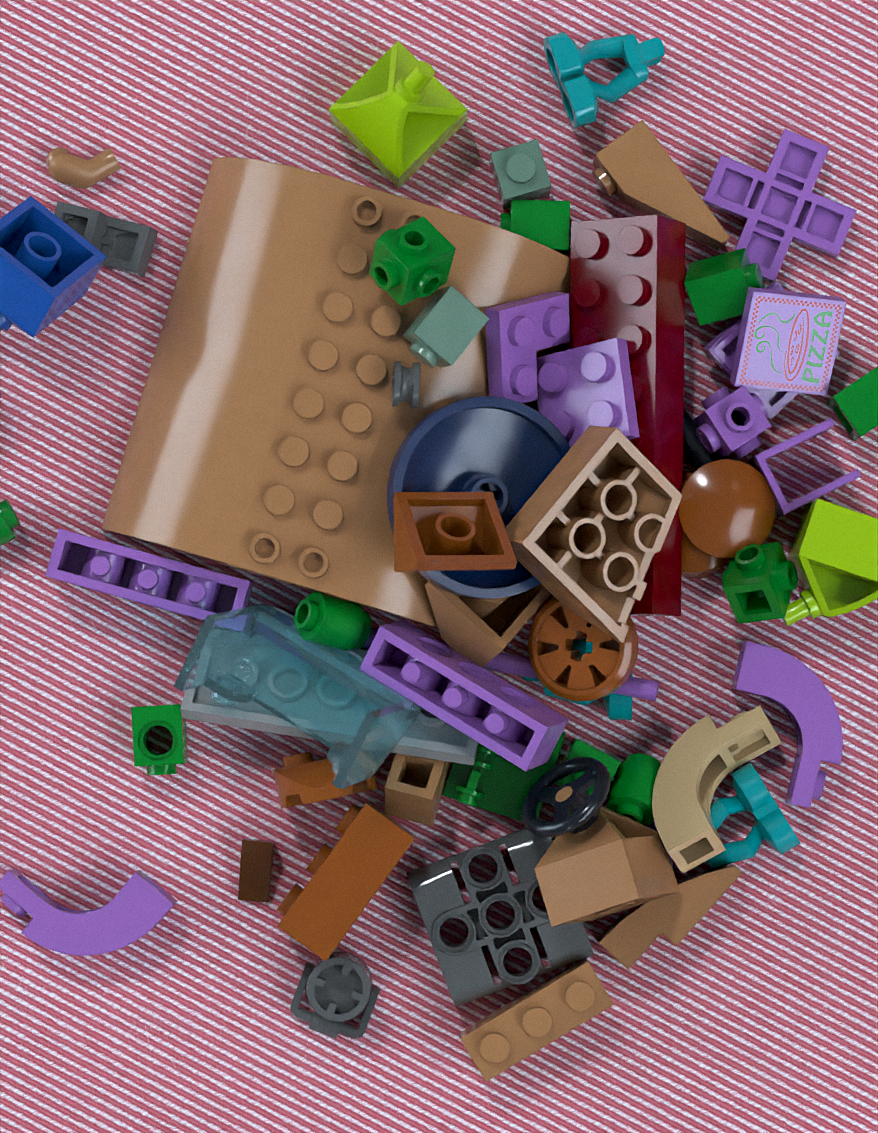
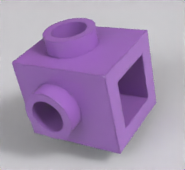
(720, 434)

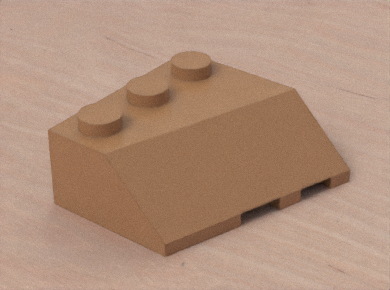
(596, 528)

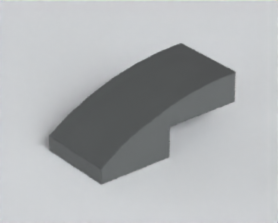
(123, 242)

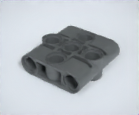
(464, 963)

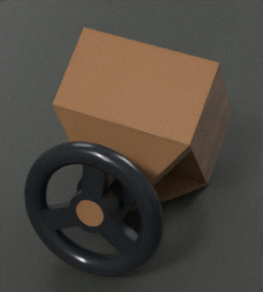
(599, 856)

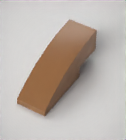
(670, 915)

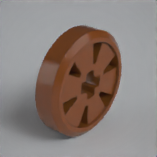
(558, 663)

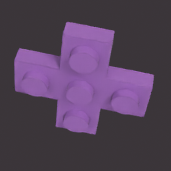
(780, 203)

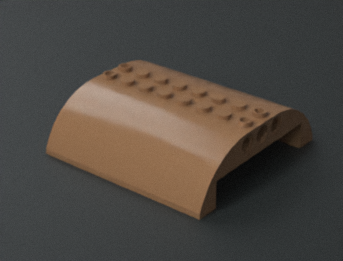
(274, 381)

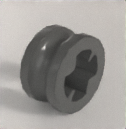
(405, 384)

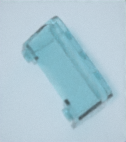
(314, 687)

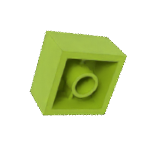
(398, 114)
(833, 561)

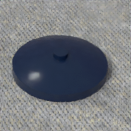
(479, 448)

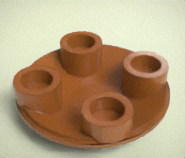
(726, 508)

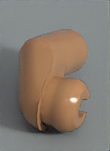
(79, 171)

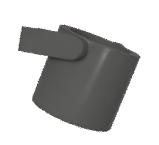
(337, 993)

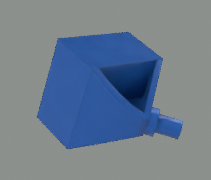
(41, 267)

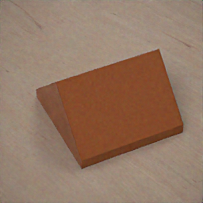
(449, 533)

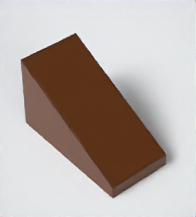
(255, 870)

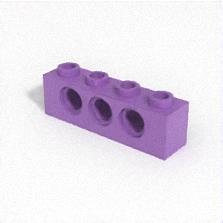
(145, 577)
(464, 694)

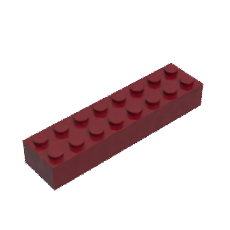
(632, 288)

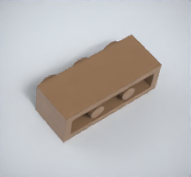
(535, 1019)

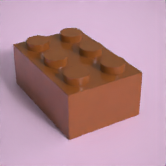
(344, 878)

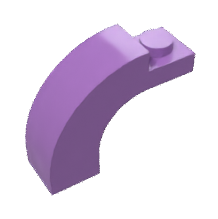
(808, 704)
(87, 932)

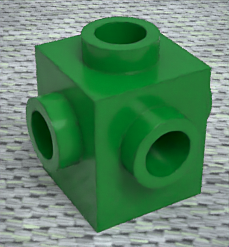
(411, 261)
(759, 582)

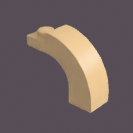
(693, 773)

